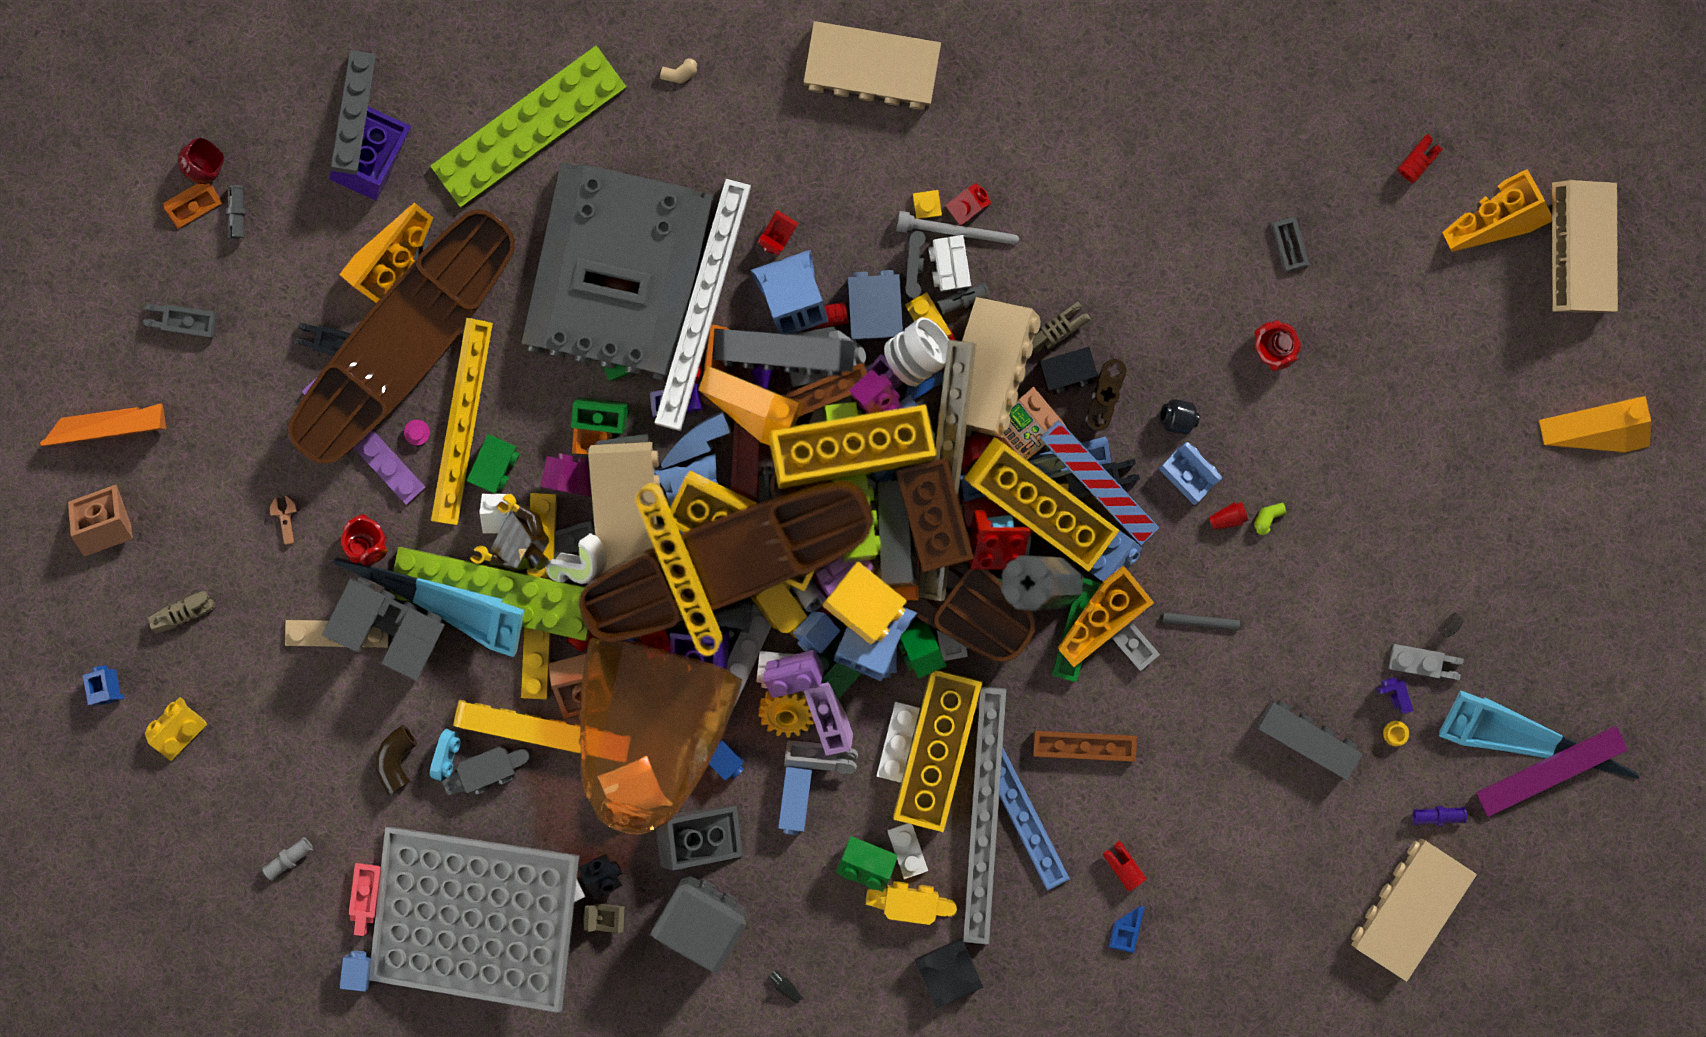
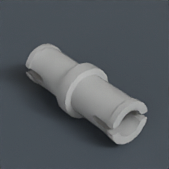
(287, 858)

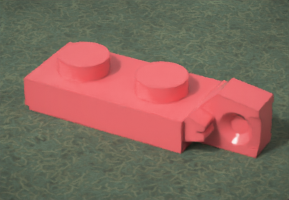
(364, 896)

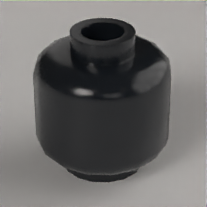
(1179, 416)

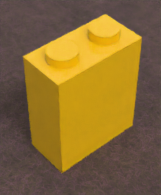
(865, 603)

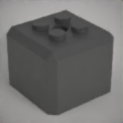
(701, 923)

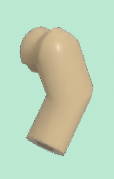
(681, 74)

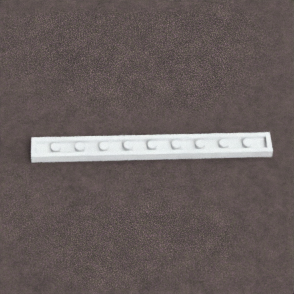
(703, 305)

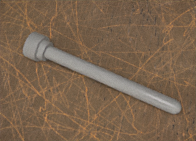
(908, 222)

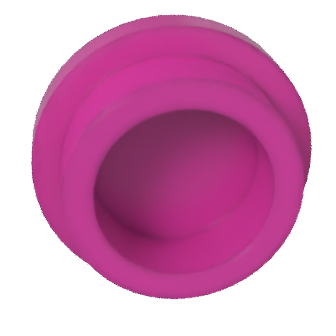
(417, 432)

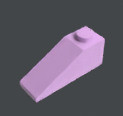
(829, 719)

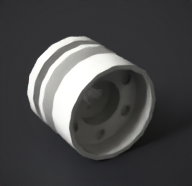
(917, 352)

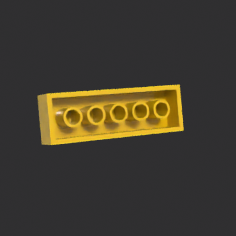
(852, 446)
(704, 500)
(1041, 504)
(937, 750)

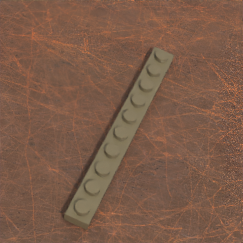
(951, 439)

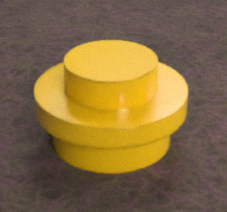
(1396, 733)

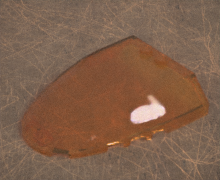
(648, 730)

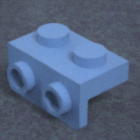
(1190, 472)
(1119, 552)

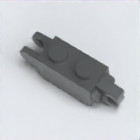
(486, 768)

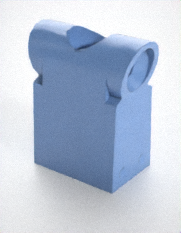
(791, 293)
(673, 476)
(873, 658)

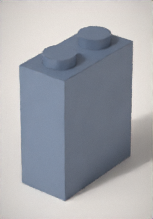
(875, 305)

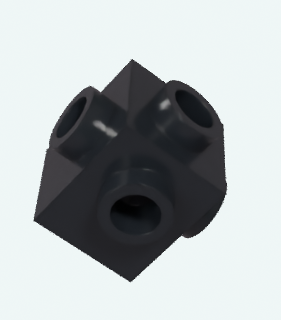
(601, 876)

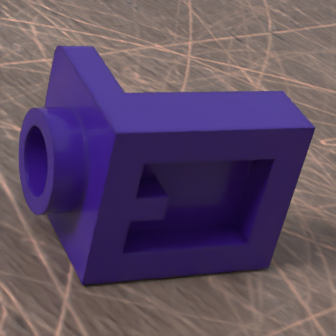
(1400, 698)

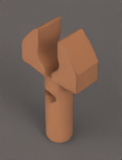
(285, 518)

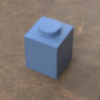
(816, 632)
(355, 971)

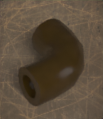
(390, 756)

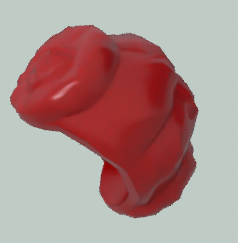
(1277, 344)
(973, 449)
(363, 541)

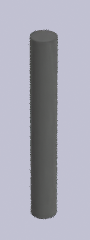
(1201, 621)

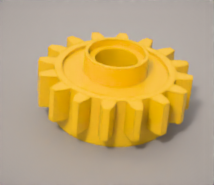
(786, 713)

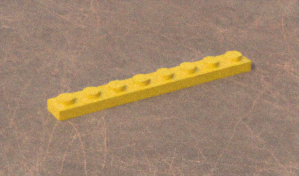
(461, 421)
(538, 643)

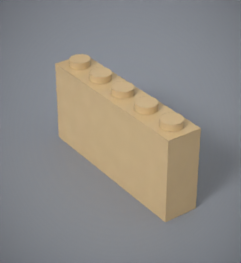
(871, 65)
(1584, 246)
(1002, 346)
(616, 478)
(1412, 909)

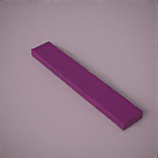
(1551, 771)

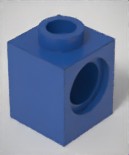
(726, 762)

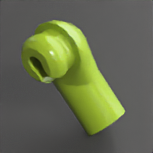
(1265, 517)

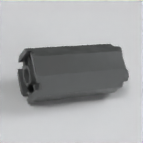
(1042, 582)

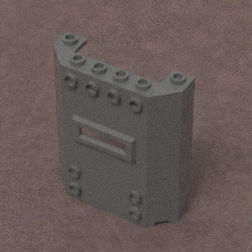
(623, 231)

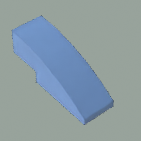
(698, 439)

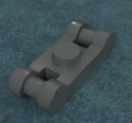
(914, 265)

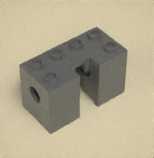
(412, 631)

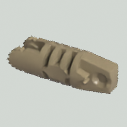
(1059, 328)
(182, 612)

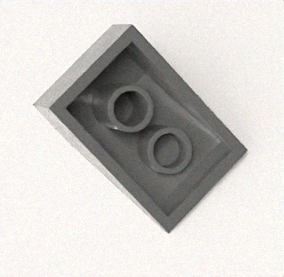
(699, 838)

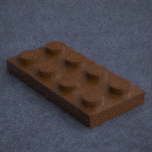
(934, 514)

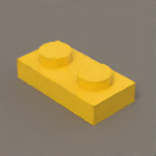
(924, 307)

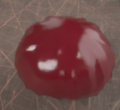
(200, 161)

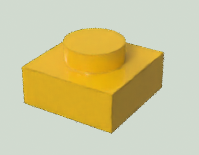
(927, 204)

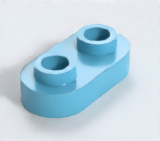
(444, 754)

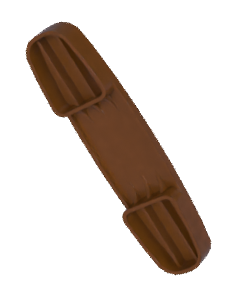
(401, 337)
(731, 558)
(973, 607)

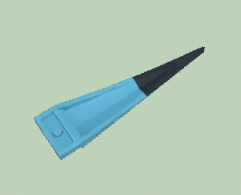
(477, 615)
(1493, 726)

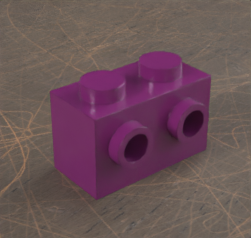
(875, 394)
(566, 475)

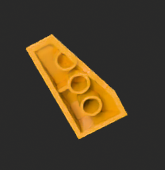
(1512, 212)
(388, 253)
(750, 404)
(1608, 427)
(1108, 611)

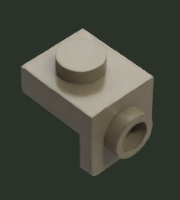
(603, 918)

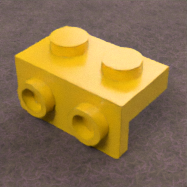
(174, 729)

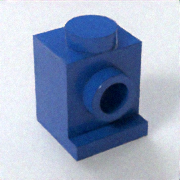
(102, 686)

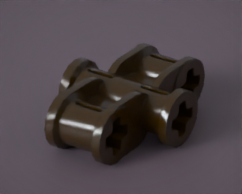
(1113, 386)

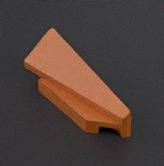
(106, 425)

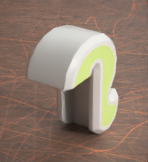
(580, 567)

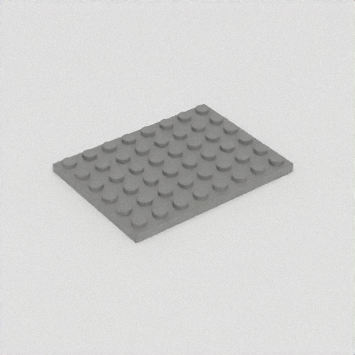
(474, 918)

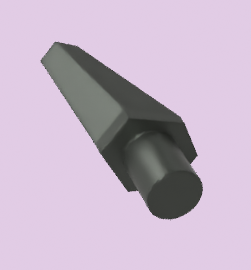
(785, 986)

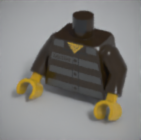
(519, 541)

